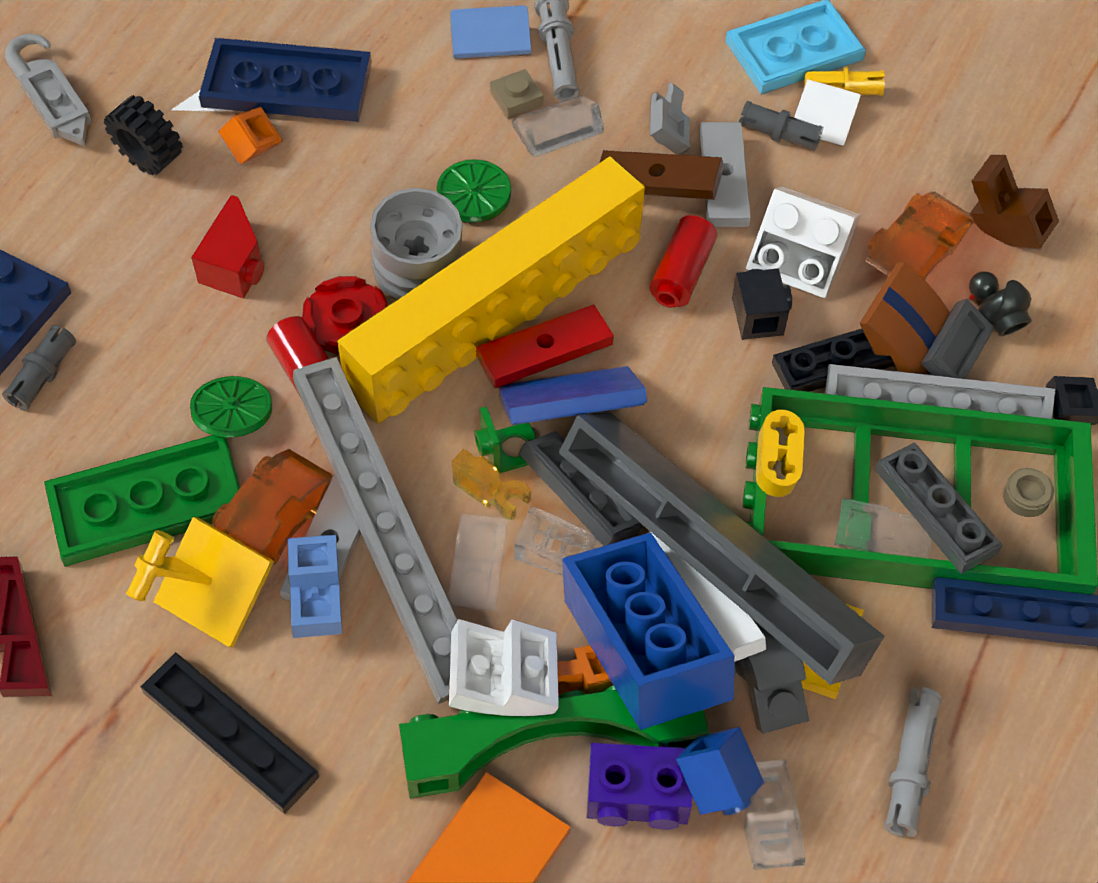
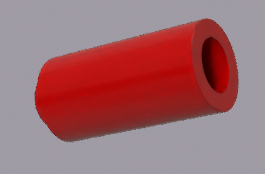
(683, 261)
(294, 345)

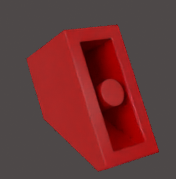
(229, 252)

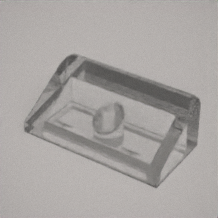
(559, 125)

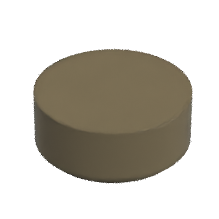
(1028, 492)

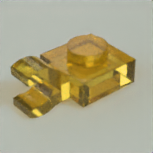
(482, 482)

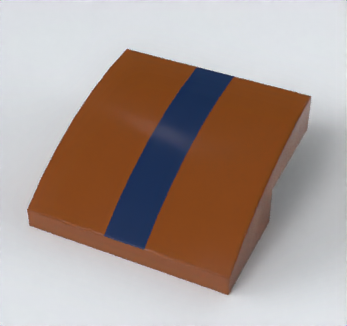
(904, 319)

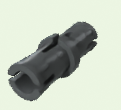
(781, 125)
(39, 367)

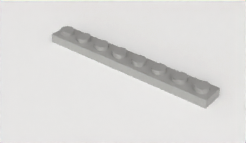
(381, 518)

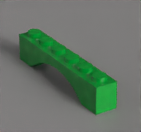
(450, 750)

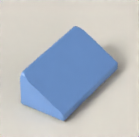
(490, 31)

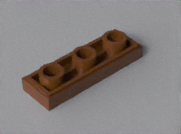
(671, 173)

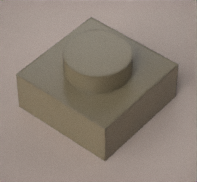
(516, 94)

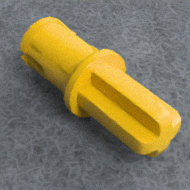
(855, 81)

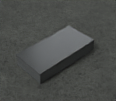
(958, 342)

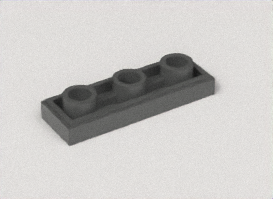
(938, 508)

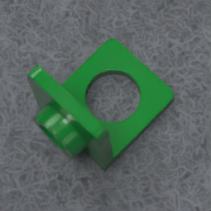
(490, 442)

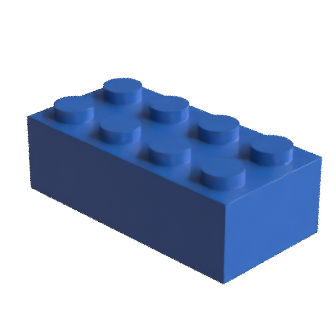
(648, 630)

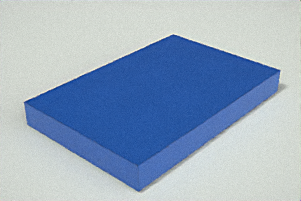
(572, 395)

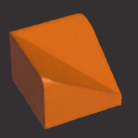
(249, 135)

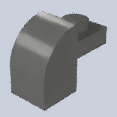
(774, 685)

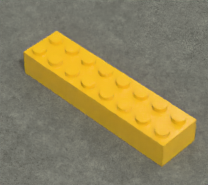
(492, 290)

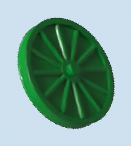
(476, 189)
(231, 406)

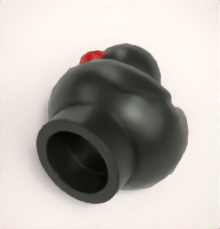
(1002, 308)

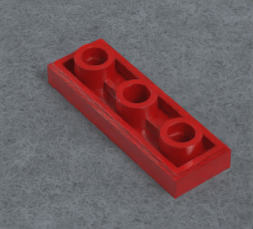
(544, 346)

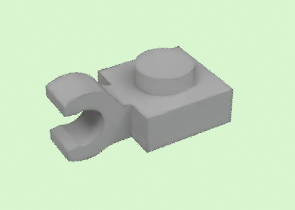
(668, 122)

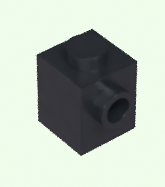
(761, 303)

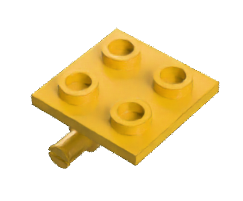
(207, 581)

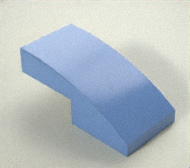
(314, 586)

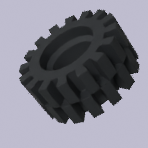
(143, 135)

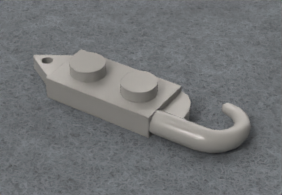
(49, 91)

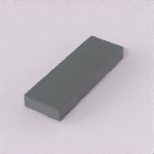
(586, 500)

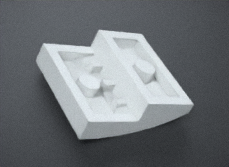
(503, 670)

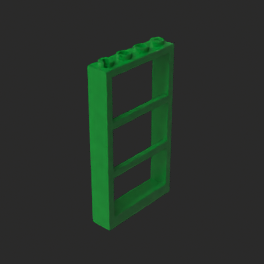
(964, 428)

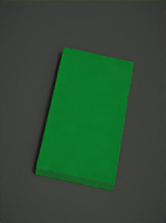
(133, 497)

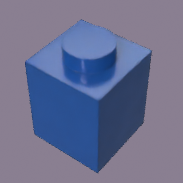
(720, 772)

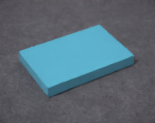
(793, 43)

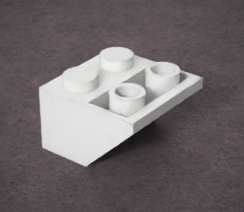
(803, 240)

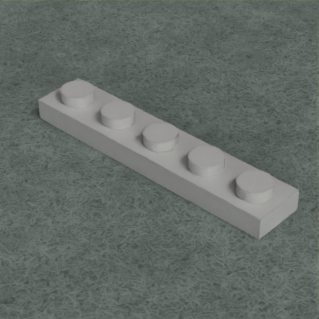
(940, 391)

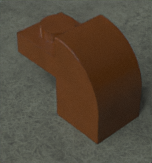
(1011, 213)

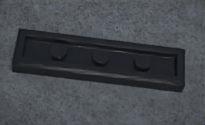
(230, 732)

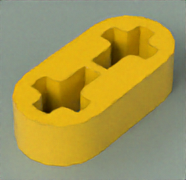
(770, 451)

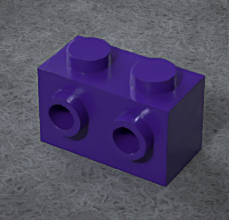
(637, 786)

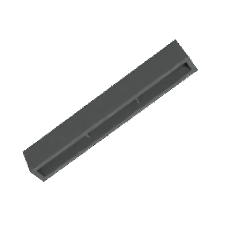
(722, 548)

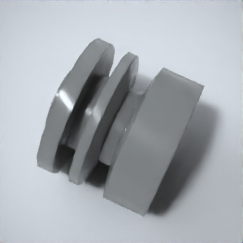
(413, 239)

